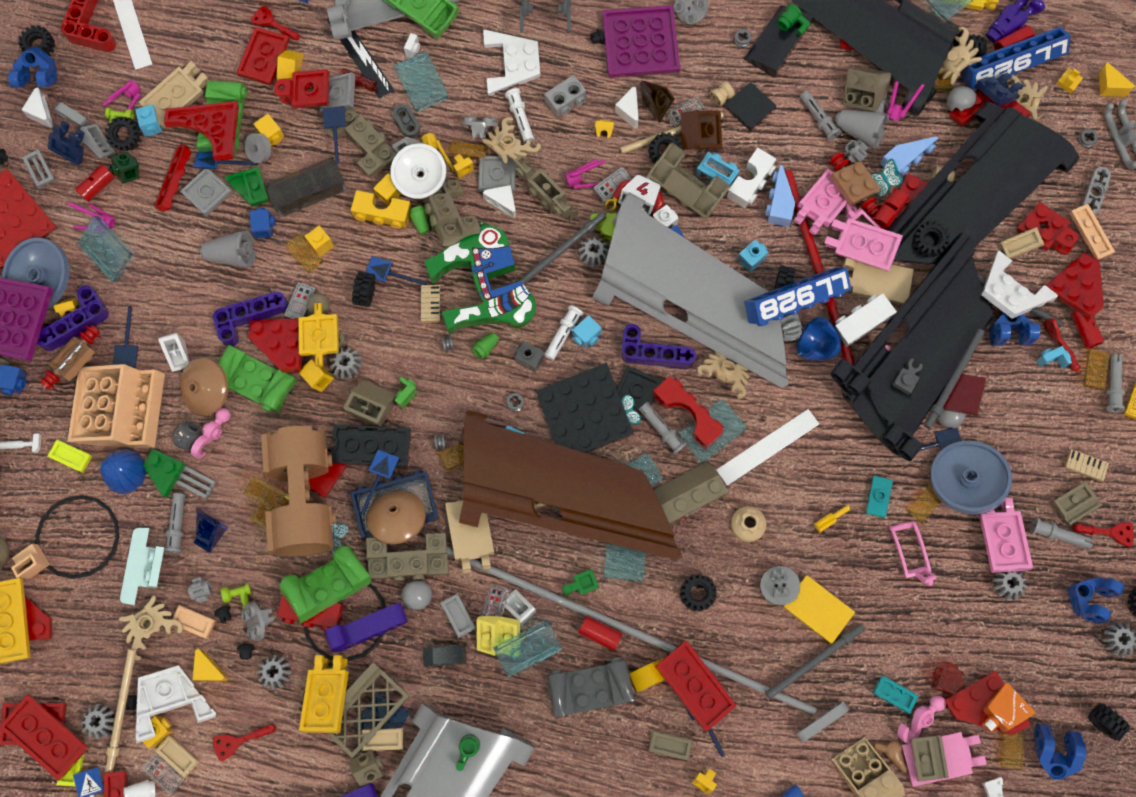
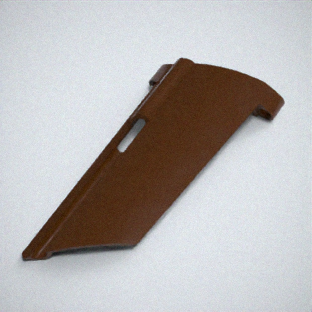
(594, 495)

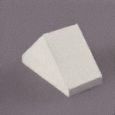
(37, 108)
(628, 108)
(501, 199)
(175, 351)
(519, 607)

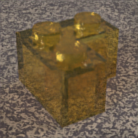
(267, 497)

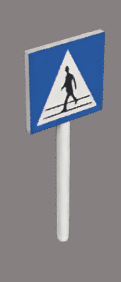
(88, 782)

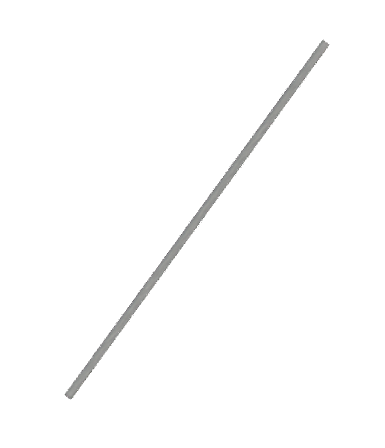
(635, 633)

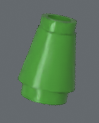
(420, 219)
(484, 346)

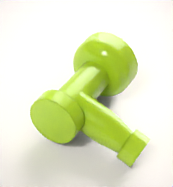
(112, 114)
(242, 591)

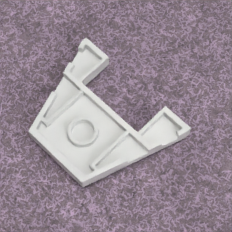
(520, 60)
(1008, 293)
(165, 692)

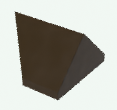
(656, 98)

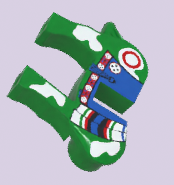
(489, 257)

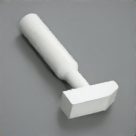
(36, 444)

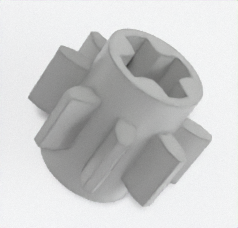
(856, 150)
(200, 589)

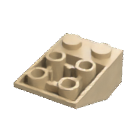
(867, 772)

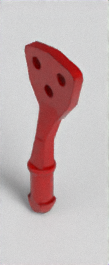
(260, 15)
(1053, 331)
(1113, 532)
(235, 742)

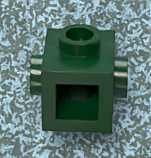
(125, 167)

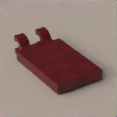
(966, 395)

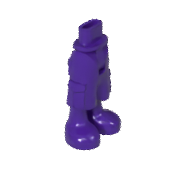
(1013, 19)

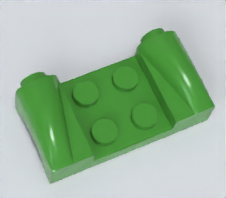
(432, 15)
(223, 92)
(256, 380)
(325, 585)

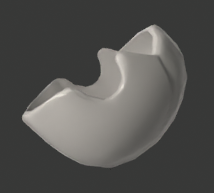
(961, 98)
(951, 419)
(416, 595)

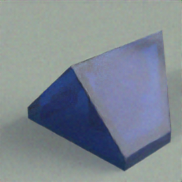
(207, 531)

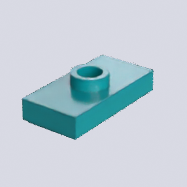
(879, 497)
(895, 694)

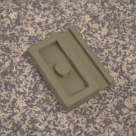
(1076, 503)
(929, 758)

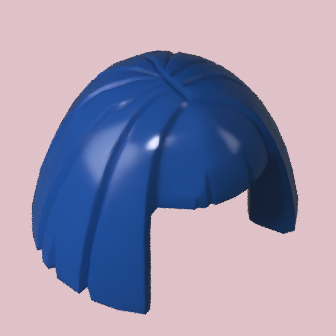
(819, 341)
(123, 471)

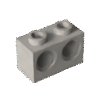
(562, 93)

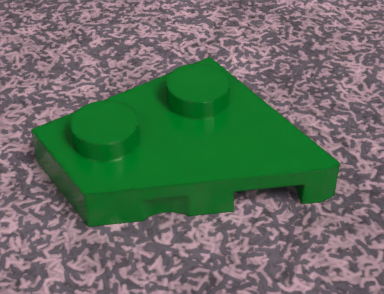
(249, 186)
(163, 471)

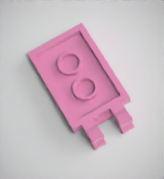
(821, 203)
(865, 243)
(1006, 539)
(957, 757)

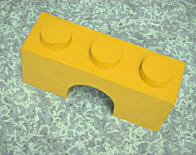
(395, 214)

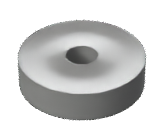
(257, 147)

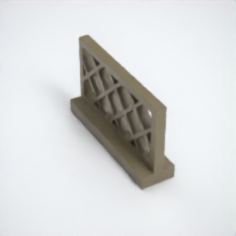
(354, 694)

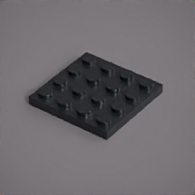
(585, 410)

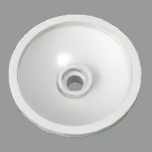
(410, 163)

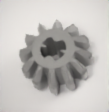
(591, 257)
(791, 327)
(339, 362)
(1004, 589)
(1120, 631)
(277, 679)
(92, 718)

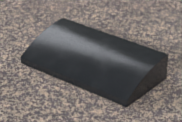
(775, 45)

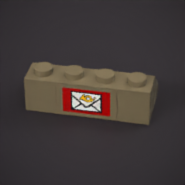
(690, 492)

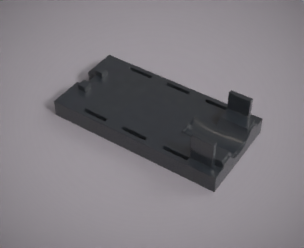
(361, 446)

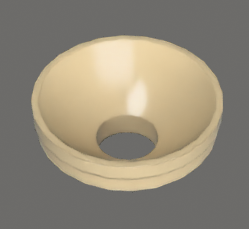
(741, 531)

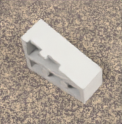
(864, 319)

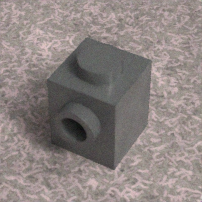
(529, 356)

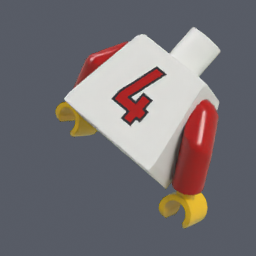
(643, 188)

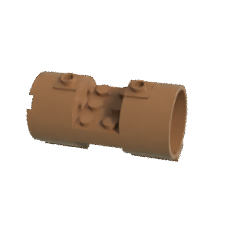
(301, 526)

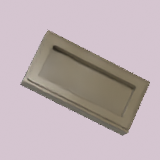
(670, 745)

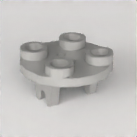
(695, 14)
(479, 126)
(780, 595)
(256, 620)

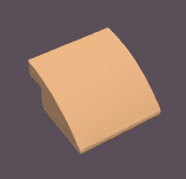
(116, 407)

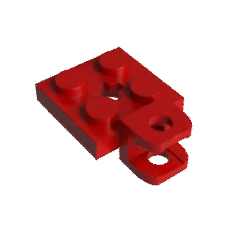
(297, 92)
(1057, 232)

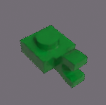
(583, 582)

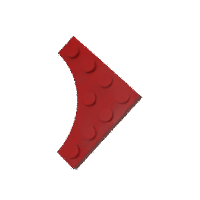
(214, 121)

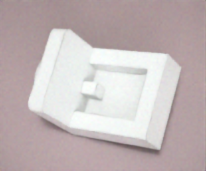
(666, 216)

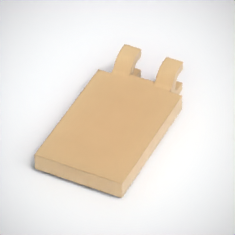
(176, 90)
(870, 281)
(469, 541)

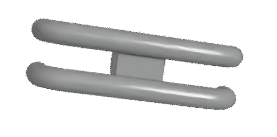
(1125, 135)

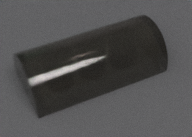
(306, 187)

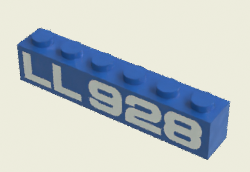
(1019, 56)
(797, 295)

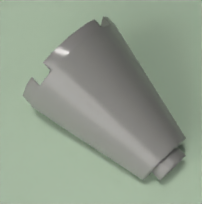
(863, 125)
(230, 250)

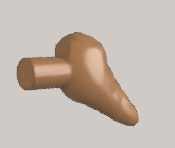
(893, 753)

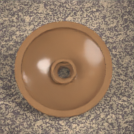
(204, 386)
(398, 525)

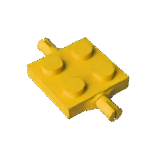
(318, 335)

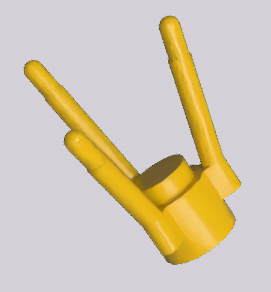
(430, 139)

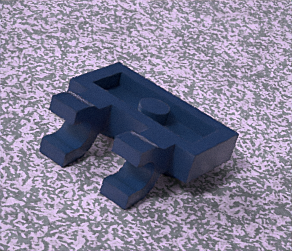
(998, 90)
(66, 147)

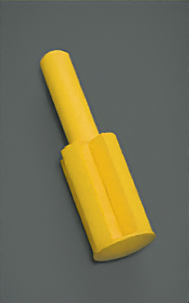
(830, 519)

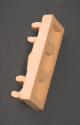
(1092, 232)

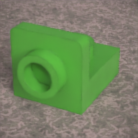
(405, 395)

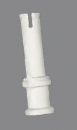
(517, 108)
(567, 325)

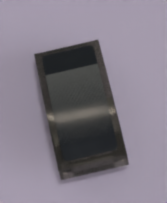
(444, 655)

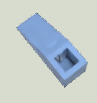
(909, 154)
(782, 203)

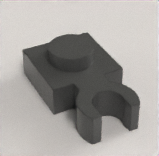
(906, 378)

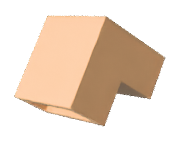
(29, 562)

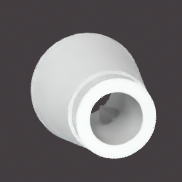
(141, 789)

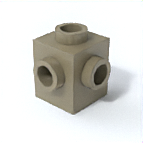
(366, 768)

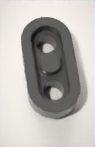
(407, 122)

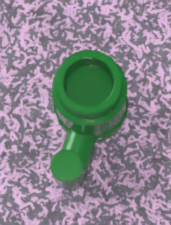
(790, 16)
(468, 747)

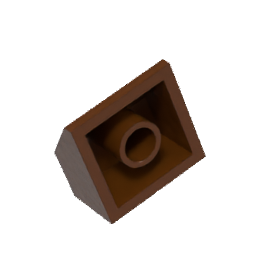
(701, 130)

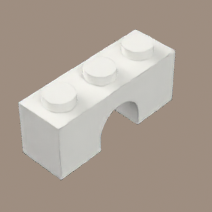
(744, 191)

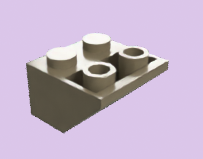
(865, 88)
(369, 403)

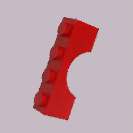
(672, 394)

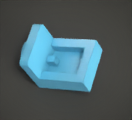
(148, 120)
(1059, 354)

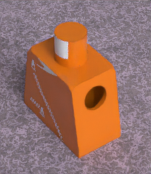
(1006, 710)

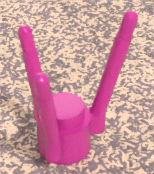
(130, 90)
(894, 110)
(574, 177)
(107, 218)

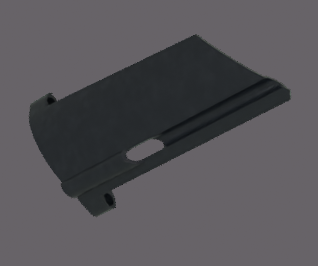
(897, 40)
(1009, 163)
(940, 326)

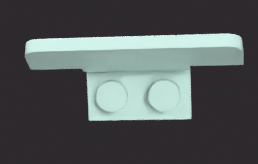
(141, 567)

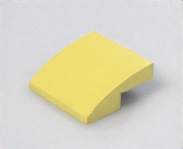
(494, 631)

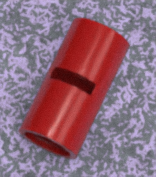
(1019, 35)
(94, 183)
(890, 208)
(1087, 330)
(600, 633)

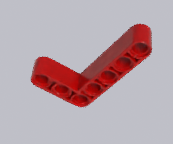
(82, 30)

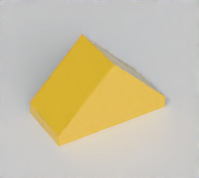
(288, 63)
(1113, 82)
(206, 669)
(646, 676)

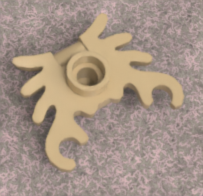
(959, 57)
(1029, 97)
(507, 145)
(725, 372)
(147, 623)

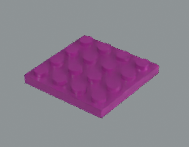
(640, 41)
(21, 317)

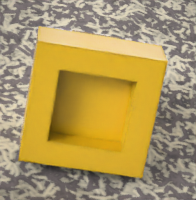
(1070, 80)
(606, 125)
(462, 166)
(66, 305)
(705, 782)

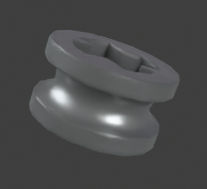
(745, 42)
(1094, 137)
(447, 343)
(510, 405)
(440, 442)

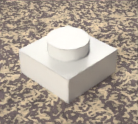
(412, 46)

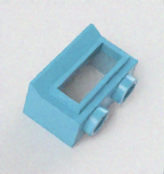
(714, 165)

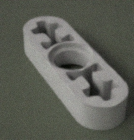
(1102, 187)
(822, 721)

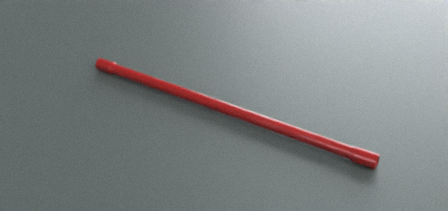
(816, 261)

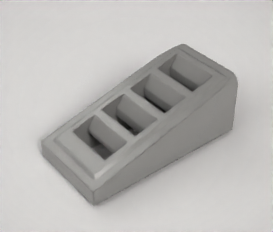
(93, 137)

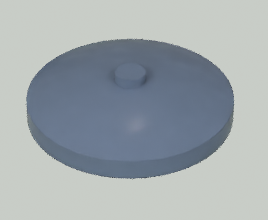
(39, 263)
(971, 477)

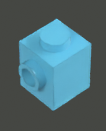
(752, 255)
(586, 332)

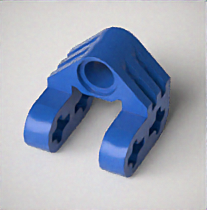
(21, 75)
(1001, 330)
(1093, 613)
(1056, 763)

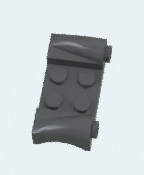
(590, 688)

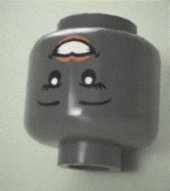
(185, 434)

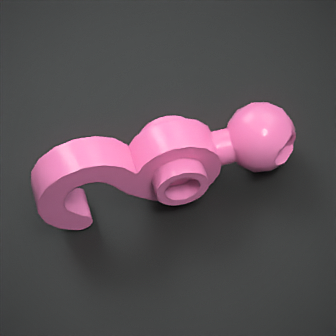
(211, 432)
(922, 718)

